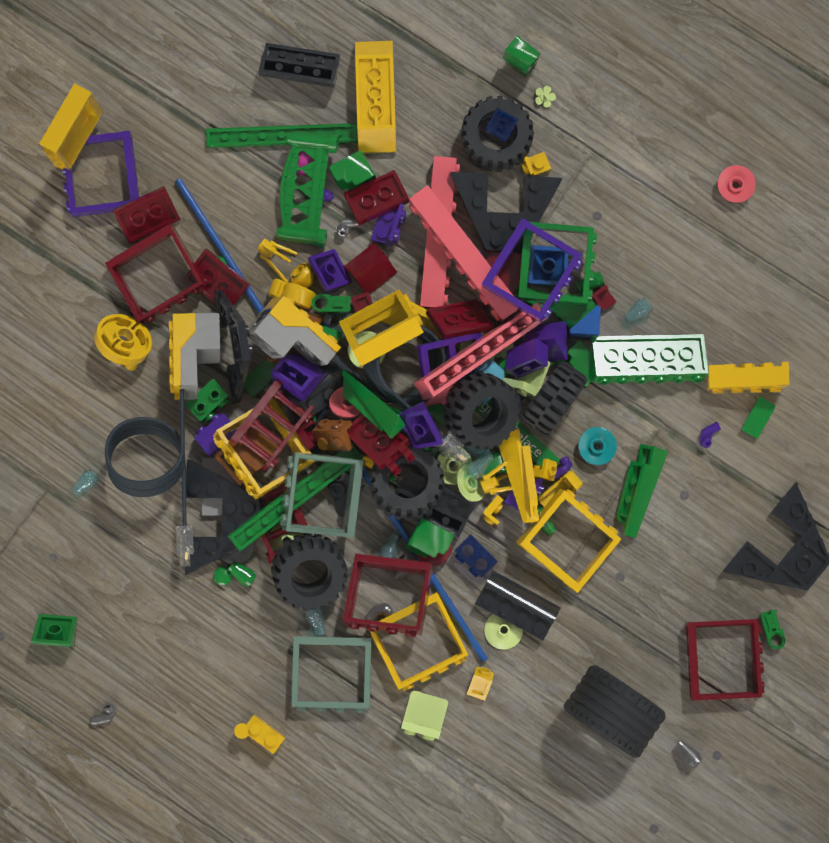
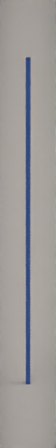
(365, 473)

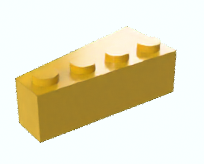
(748, 377)

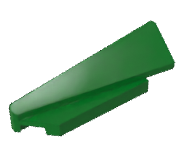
(371, 406)
(639, 487)

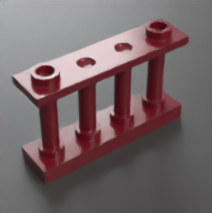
(264, 408)
(300, 519)

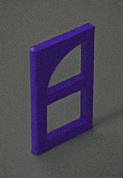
(450, 351)

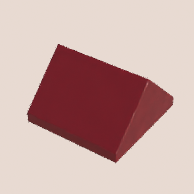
(371, 268)

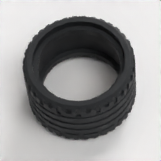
(614, 711)

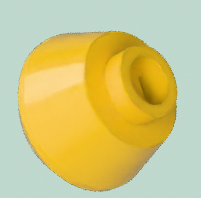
(303, 275)

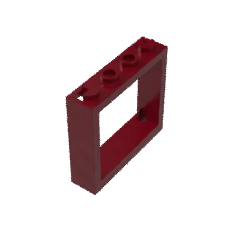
(137, 250)
(393, 564)
(756, 650)

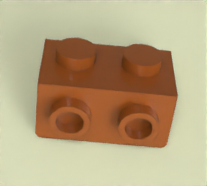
(333, 435)

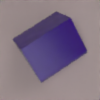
(329, 271)
(552, 335)
(420, 427)

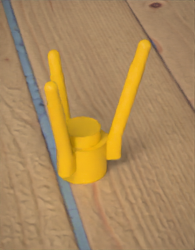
(269, 249)
(490, 483)

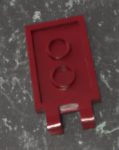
(379, 445)

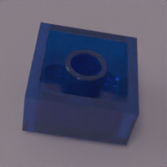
(501, 125)

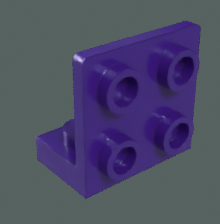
(387, 227)

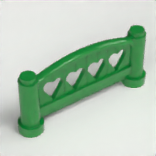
(318, 148)

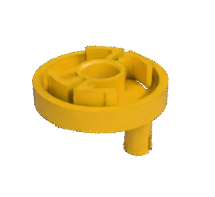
(117, 350)

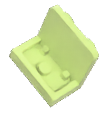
(530, 383)
(424, 715)

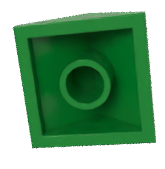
(55, 630)

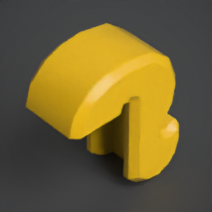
(299, 294)
(568, 481)

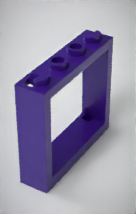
(69, 189)
(505, 254)

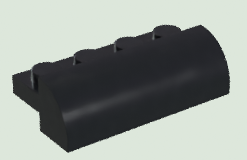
(299, 65)
(319, 396)
(450, 512)
(518, 605)

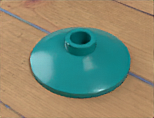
(604, 438)

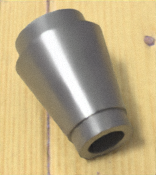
(688, 754)

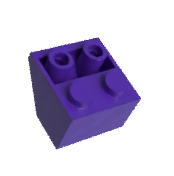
(298, 375)

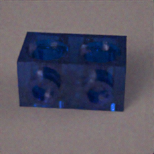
(479, 552)

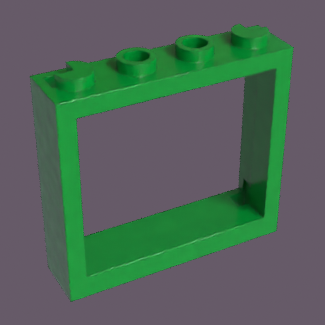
(588, 274)

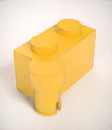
(261, 733)

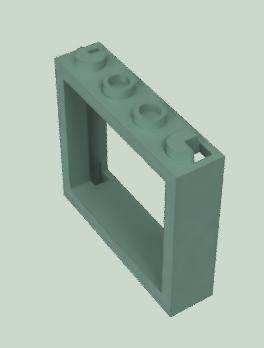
(351, 501)
(339, 706)

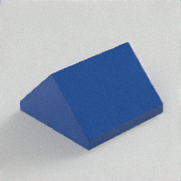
(546, 265)
(588, 326)

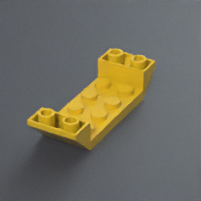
(375, 96)

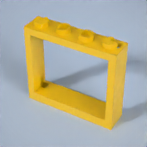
(71, 127)
(388, 338)
(240, 469)
(544, 515)
(440, 667)

